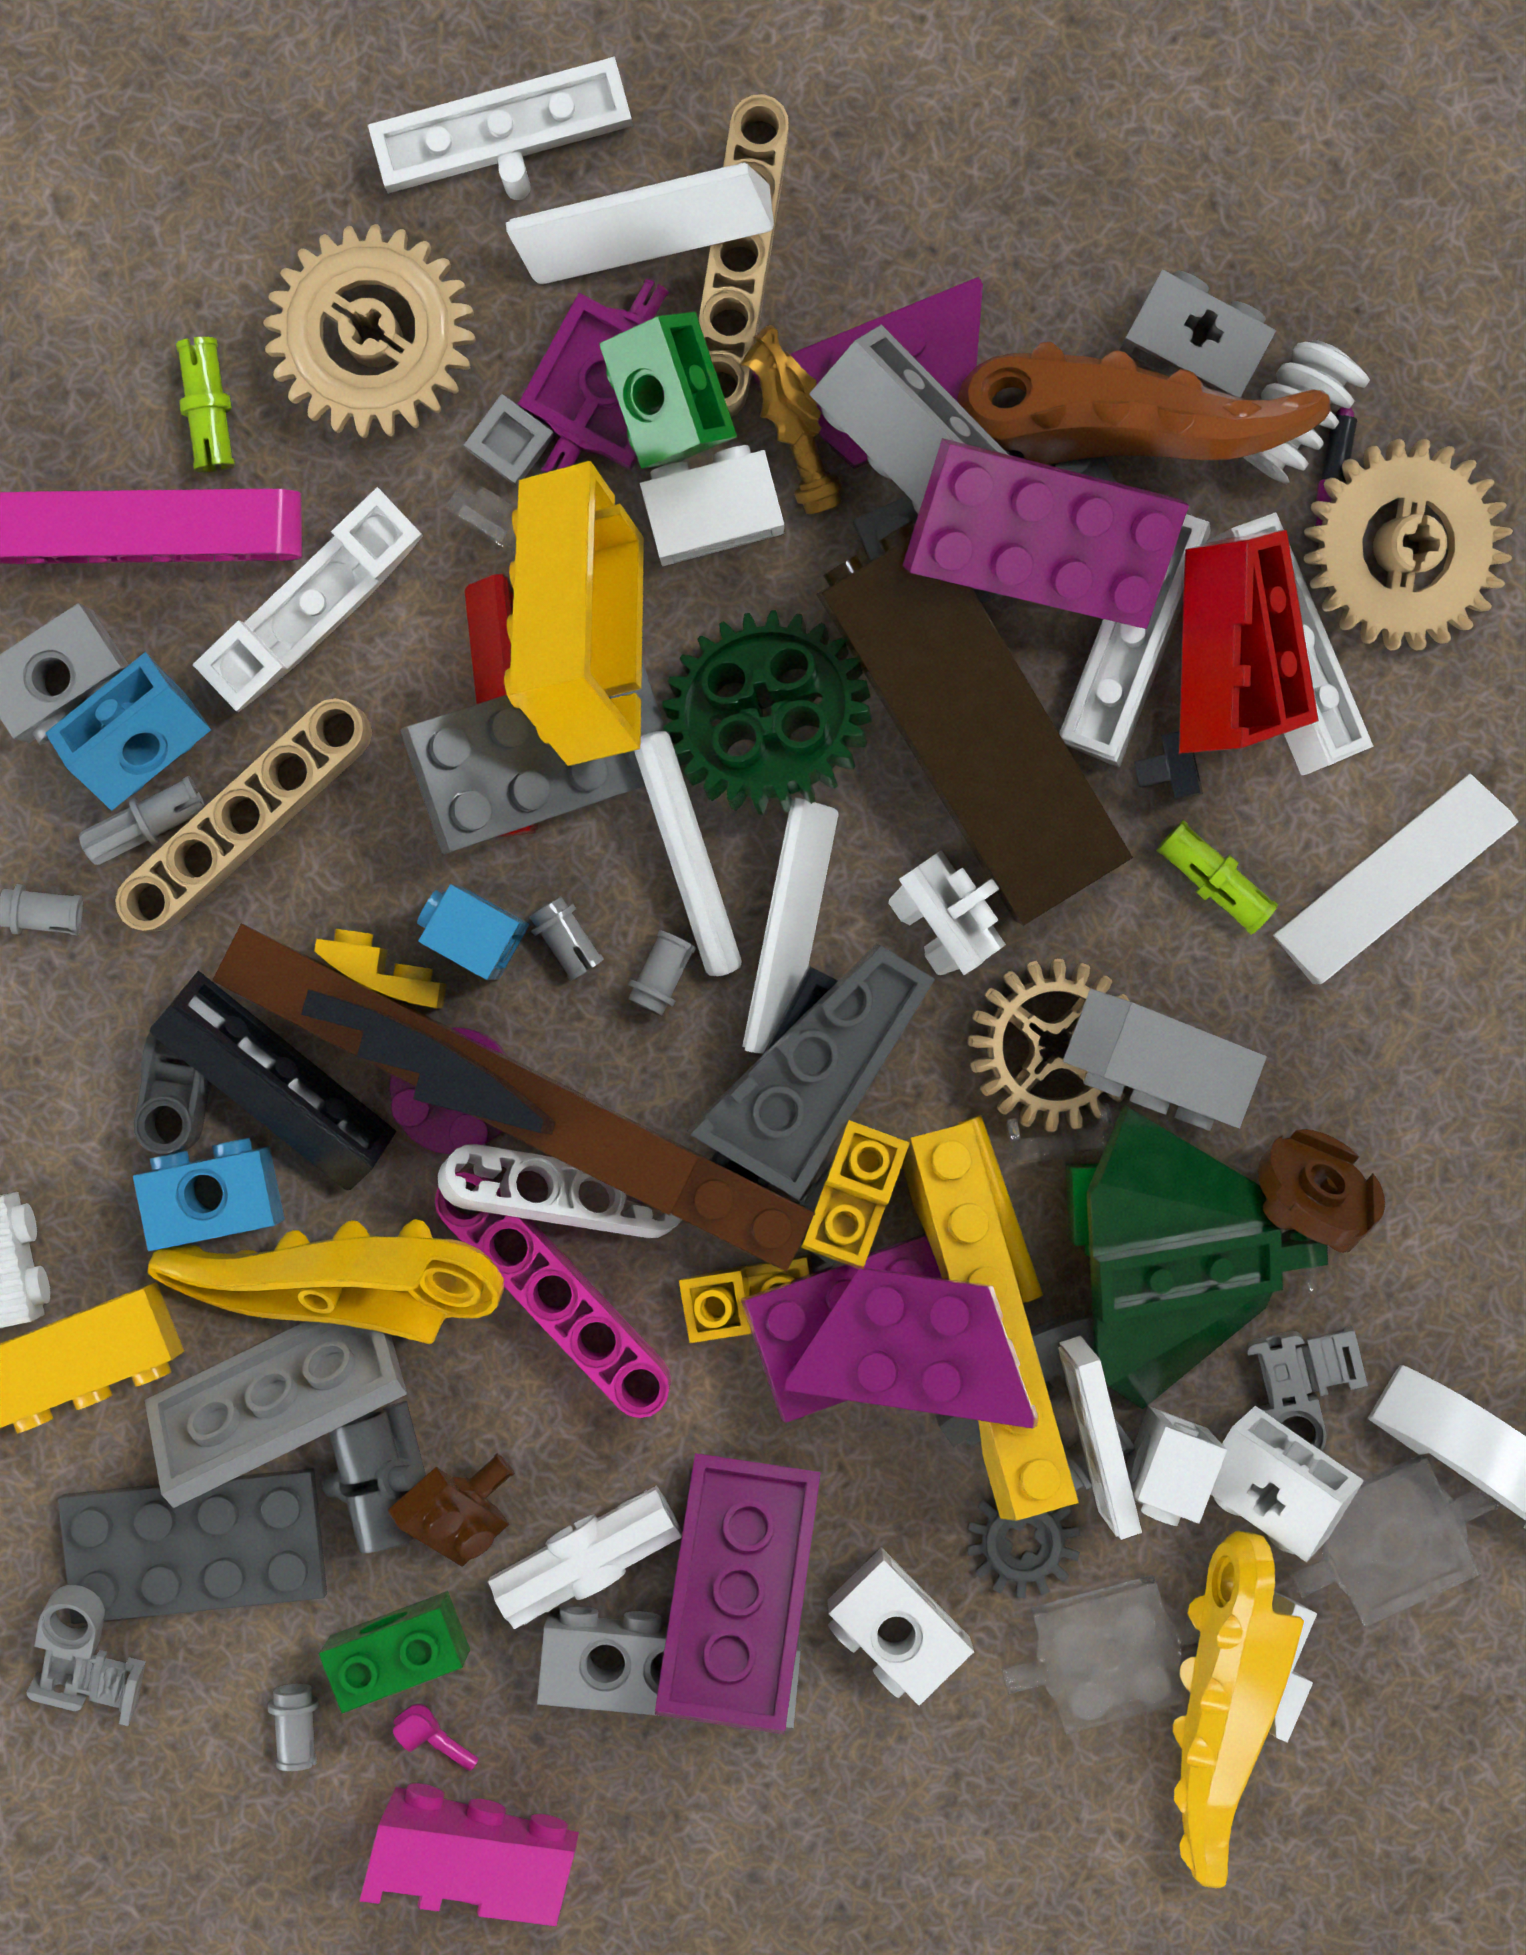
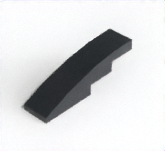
(446, 1074)

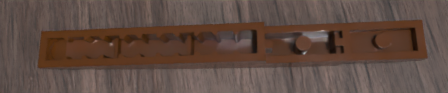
(584, 1130)

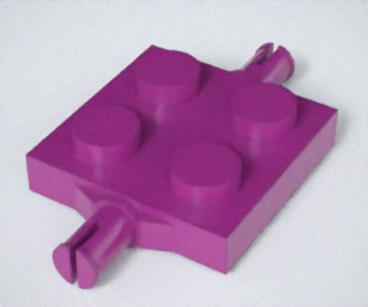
(572, 383)

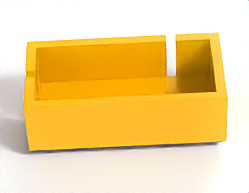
(576, 615)

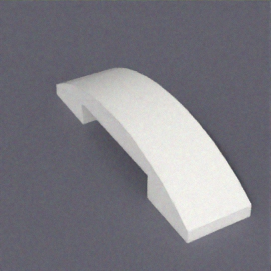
(310, 603)
(1456, 1433)

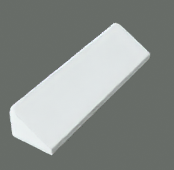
(643, 223)
(1125, 665)
(1340, 725)
(1395, 879)
(791, 917)

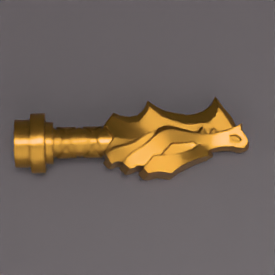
(796, 417)

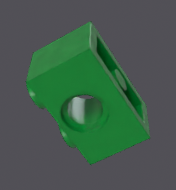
(670, 357)
(394, 1652)

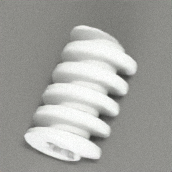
(1313, 367)

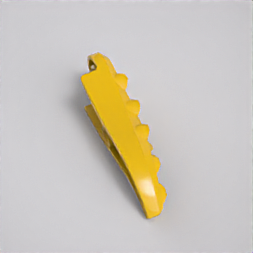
(351, 1280)
(1233, 1696)

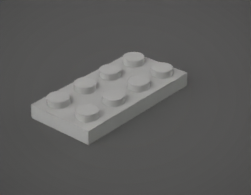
(268, 1404)

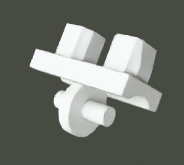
(953, 911)

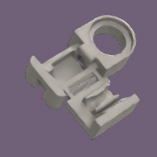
(1295, 1372)
(72, 1663)

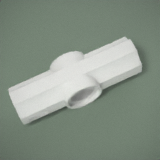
(586, 1558)

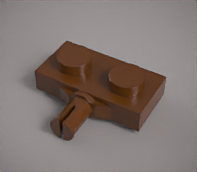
(454, 1511)

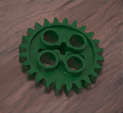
(775, 762)

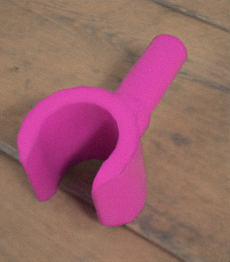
(419, 1725)

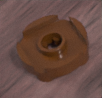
(1331, 1214)

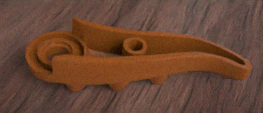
(1116, 409)

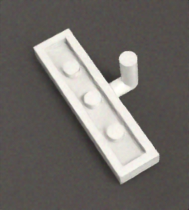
(501, 128)

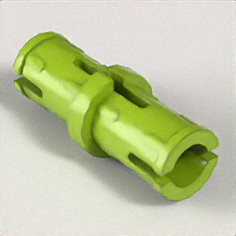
(205, 404)
(1217, 877)

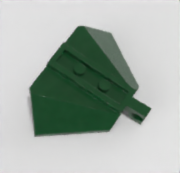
(1176, 1256)

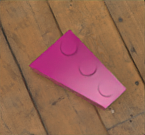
(470, 1856)

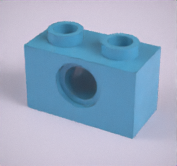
(127, 731)
(471, 931)
(176, 1217)

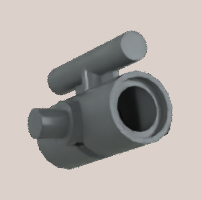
(376, 1468)

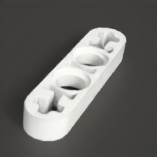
(562, 1201)

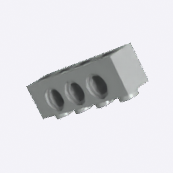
(573, 1679)

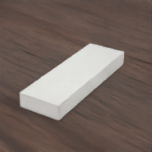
(1099, 1437)

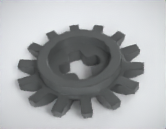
(1030, 1565)

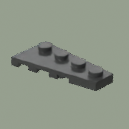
(808, 1084)

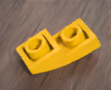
(358, 960)
(855, 1194)
(714, 1298)

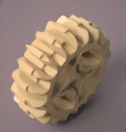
(1011, 1010)

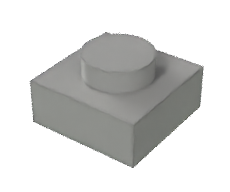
(509, 440)

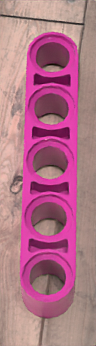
(149, 523)
(563, 1322)

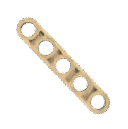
(746, 289)
(214, 822)

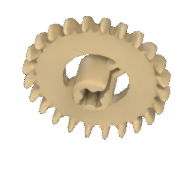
(421, 365)
(1415, 483)

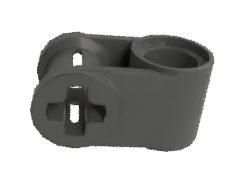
(169, 1086)

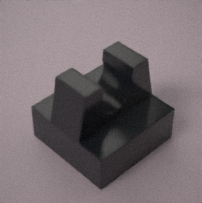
(1171, 767)

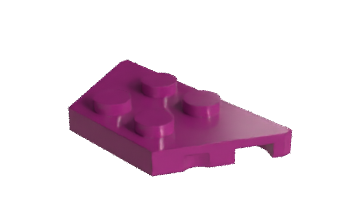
(935, 331)
(917, 1349)

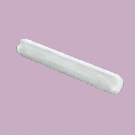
(687, 854)

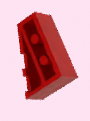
(1242, 645)

